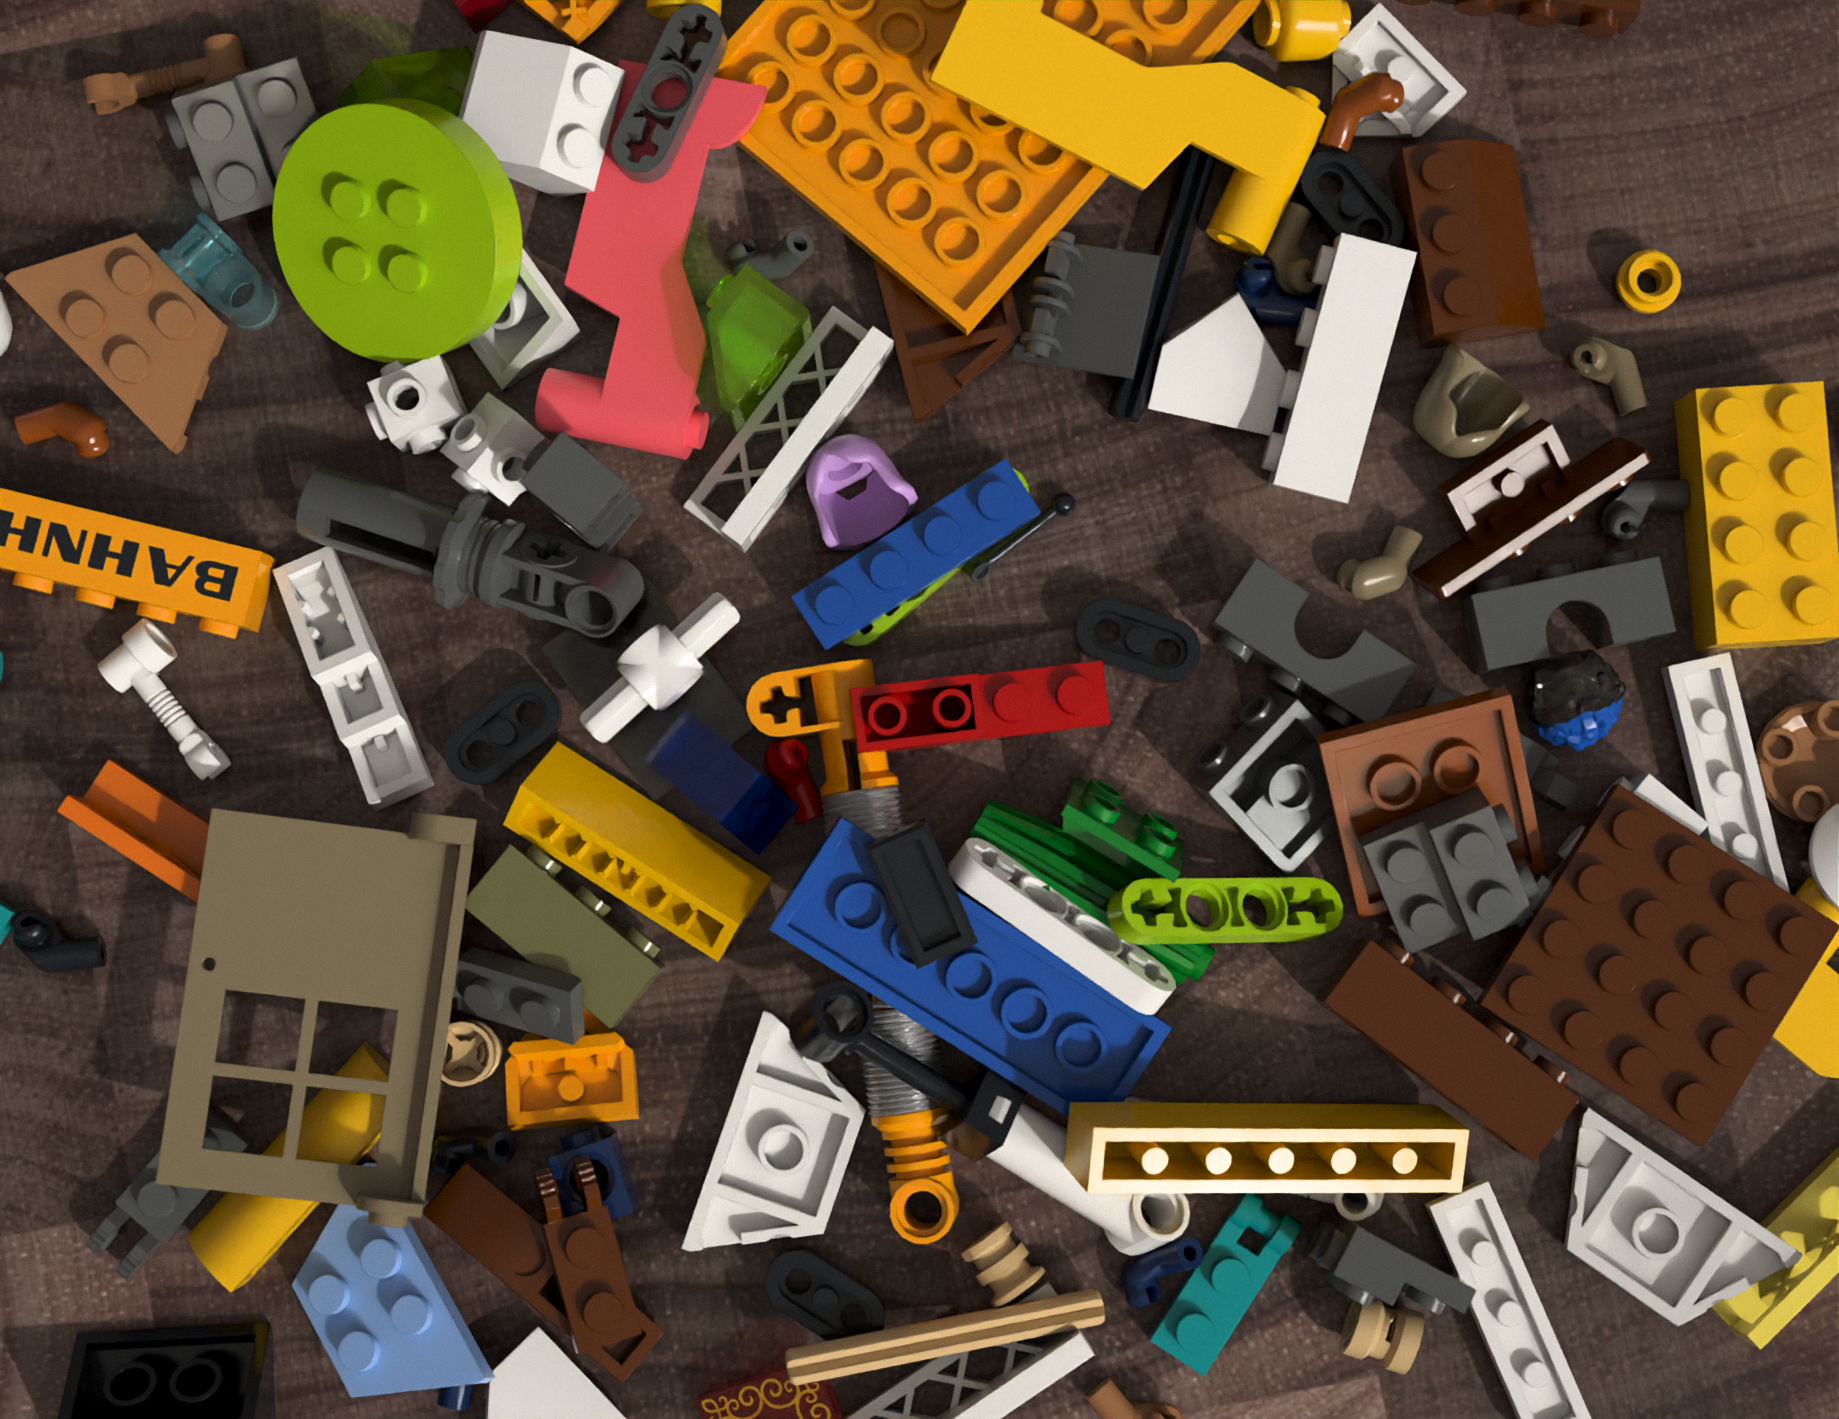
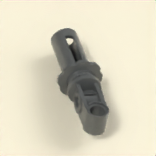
(469, 552)

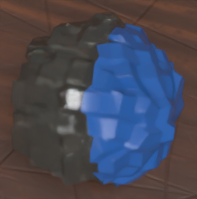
(1574, 699)

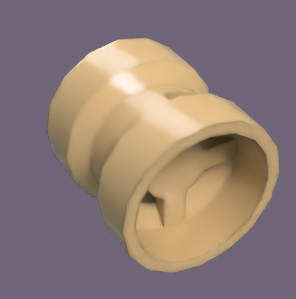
(461, 1059)
(1383, 1334)

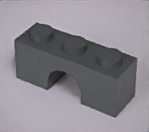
(580, 492)
(1621, 600)
(1260, 624)

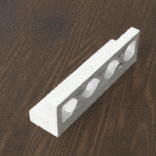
(811, 432)
(994, 1397)

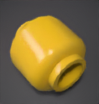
(1301, 28)

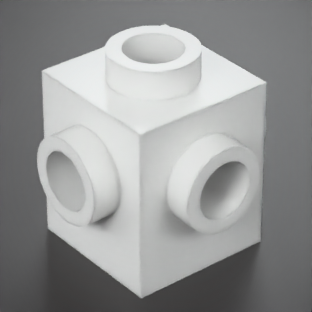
(435, 415)
(491, 449)

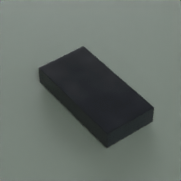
(920, 893)

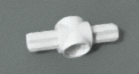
(659, 667)

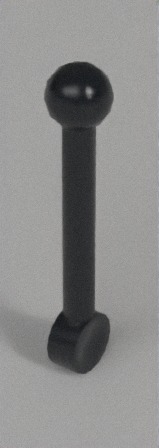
(980, 566)

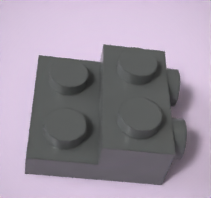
(242, 132)
(1270, 780)
(1450, 871)
(1373, 1266)

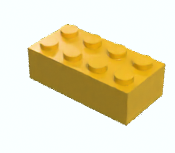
(1759, 516)

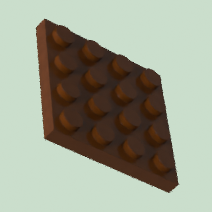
(1658, 965)

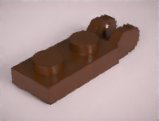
(587, 1263)

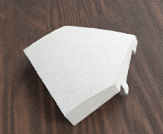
(1386, 46)
(1220, 371)
(543, 1384)

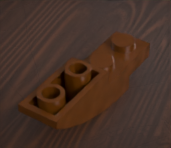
(515, 1252)

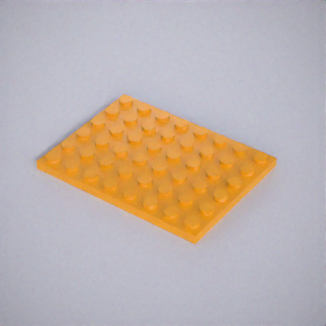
(915, 171)

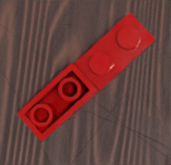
(979, 707)

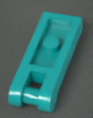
(1224, 1284)

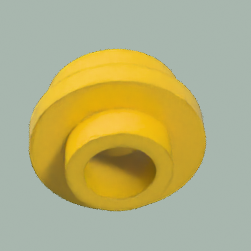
(1663, 271)

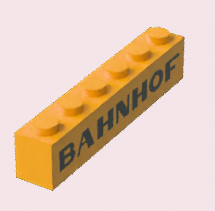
(133, 562)

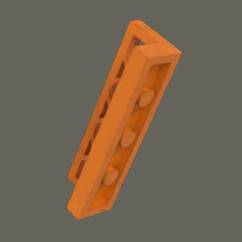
(143, 826)

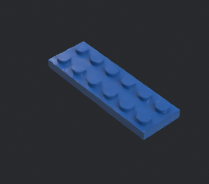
(994, 1000)

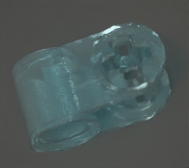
(216, 268)

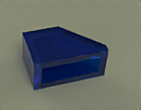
(721, 782)

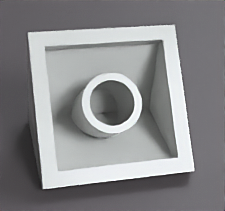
(528, 330)

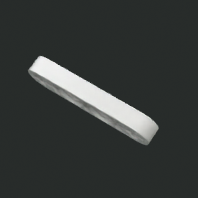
(1061, 926)

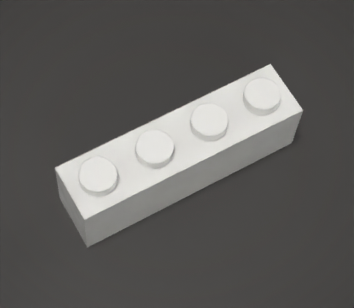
(1340, 367)

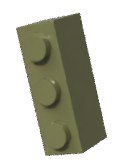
(565, 930)

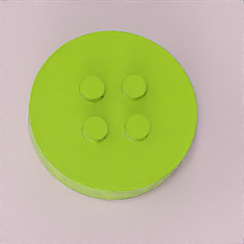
(397, 229)

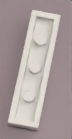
(1723, 763)
(1506, 1305)

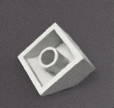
(542, 110)

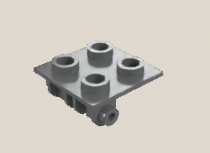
(1086, 307)

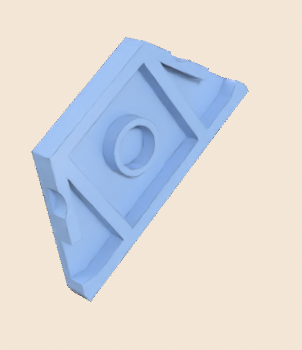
(385, 1310)

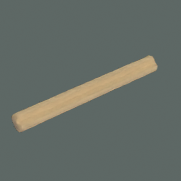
(944, 1336)

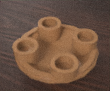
(1801, 760)

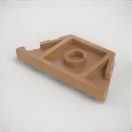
(131, 326)

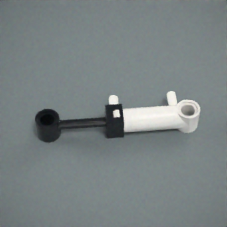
(987, 1120)

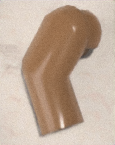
(1112, 1404)

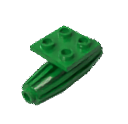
(1096, 856)

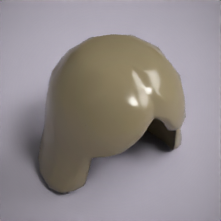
(1475, 391)

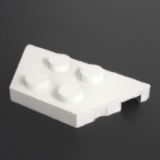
(777, 1149)
(1660, 1228)

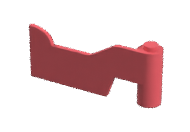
(633, 268)

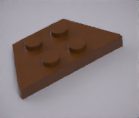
(933, 352)

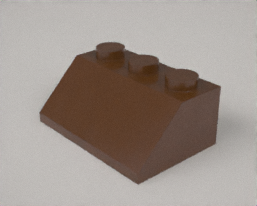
(1470, 239)

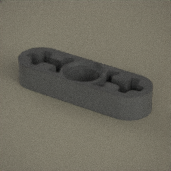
(703, 58)

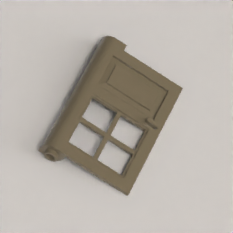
(326, 920)

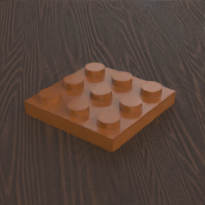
(1421, 759)

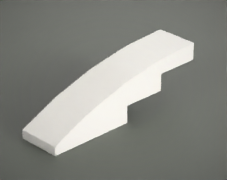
(353, 678)

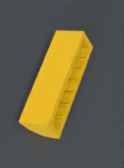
(636, 850)
(335, 1127)

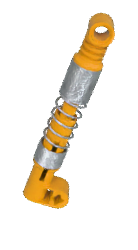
(895, 1108)

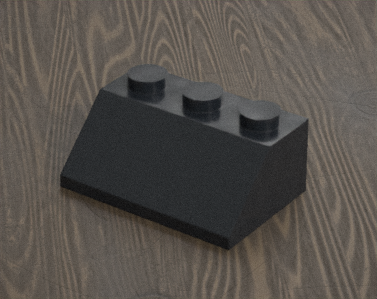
(172, 1374)

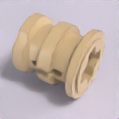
(1002, 1264)

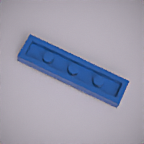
(915, 555)

